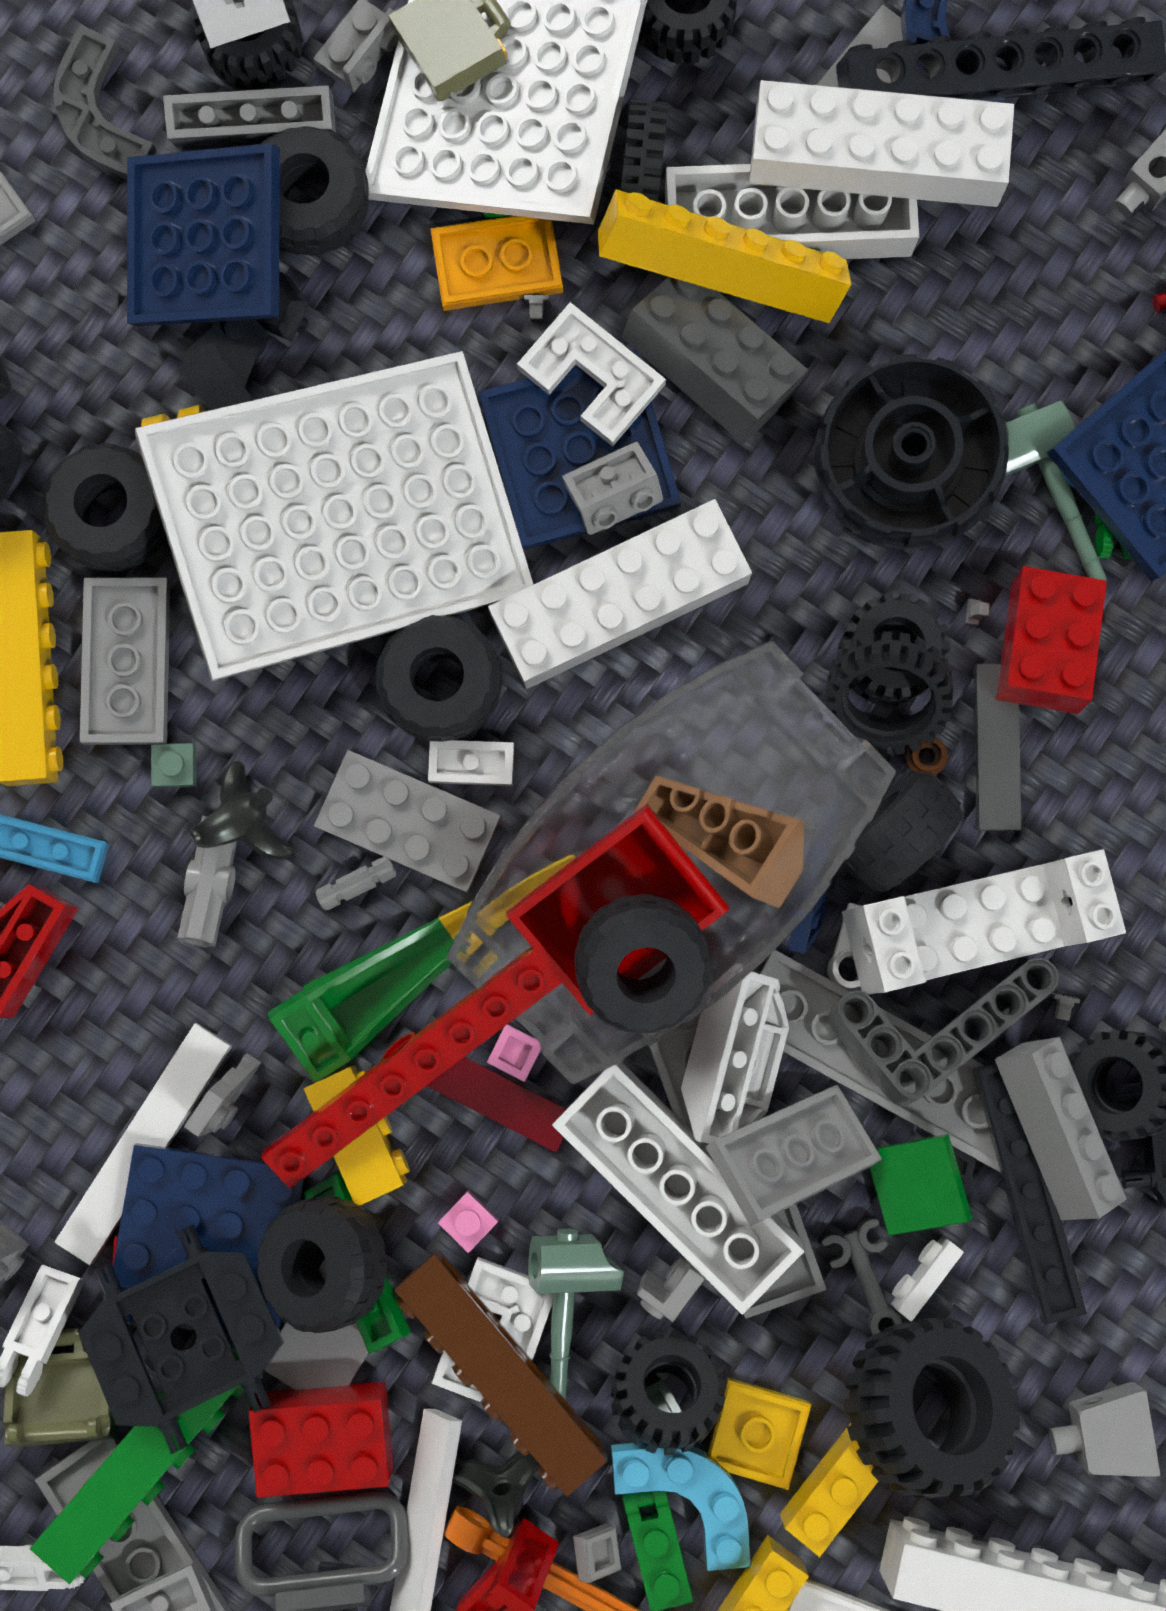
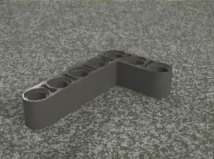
(950, 1039)

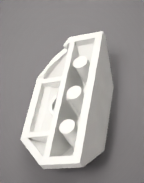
(735, 1058)

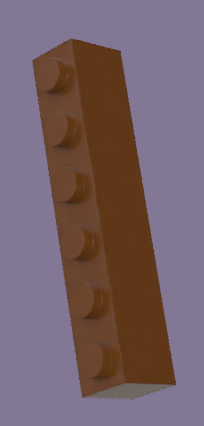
(502, 1373)

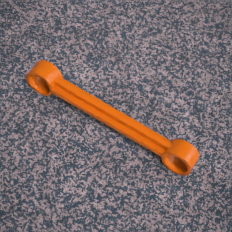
(477, 1535)

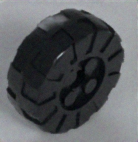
(902, 497)

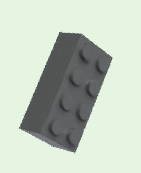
(714, 355)

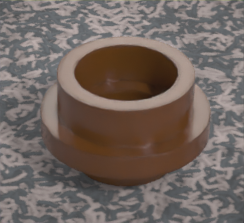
(939, 760)

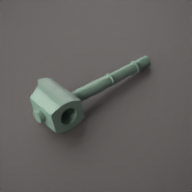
(1029, 440)
(562, 1267)

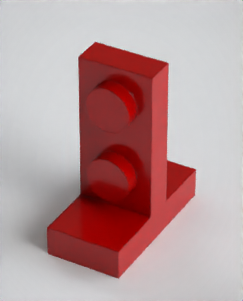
(516, 1576)

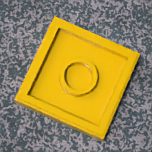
(759, 1433)

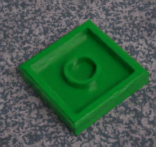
(920, 1185)

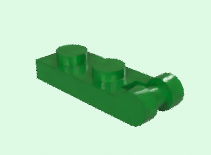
(658, 1550)

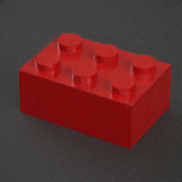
(1051, 640)
(322, 1440)

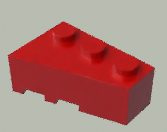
(28, 936)

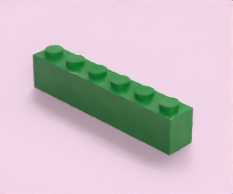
(117, 1487)

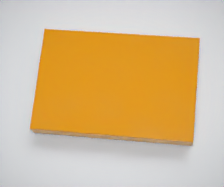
(495, 261)

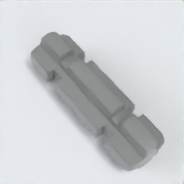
(355, 883)

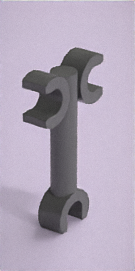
(853, 1246)

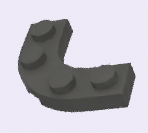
(78, 108)

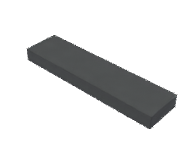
(996, 755)

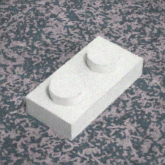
(471, 763)
(915, 1290)

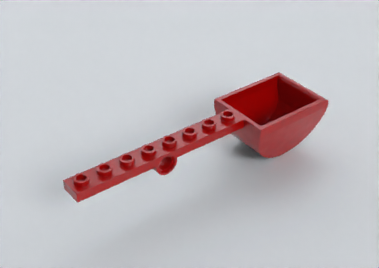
(627, 861)

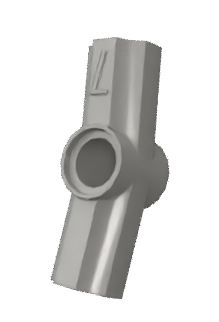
(207, 889)

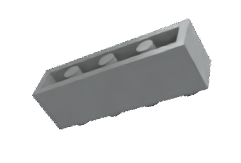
(245, 115)
(1060, 1129)

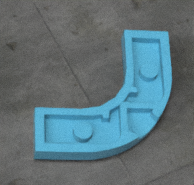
(698, 1480)

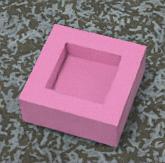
(515, 1052)
(468, 1221)

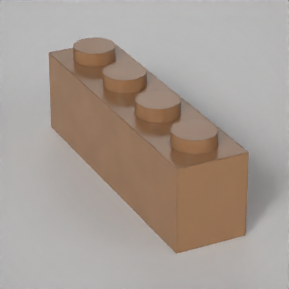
(739, 841)

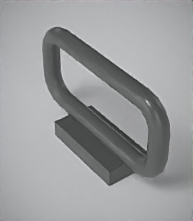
(322, 1589)

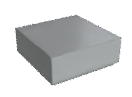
(597, 1553)

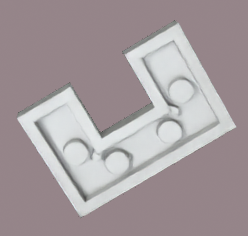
(625, 377)
(522, 1314)

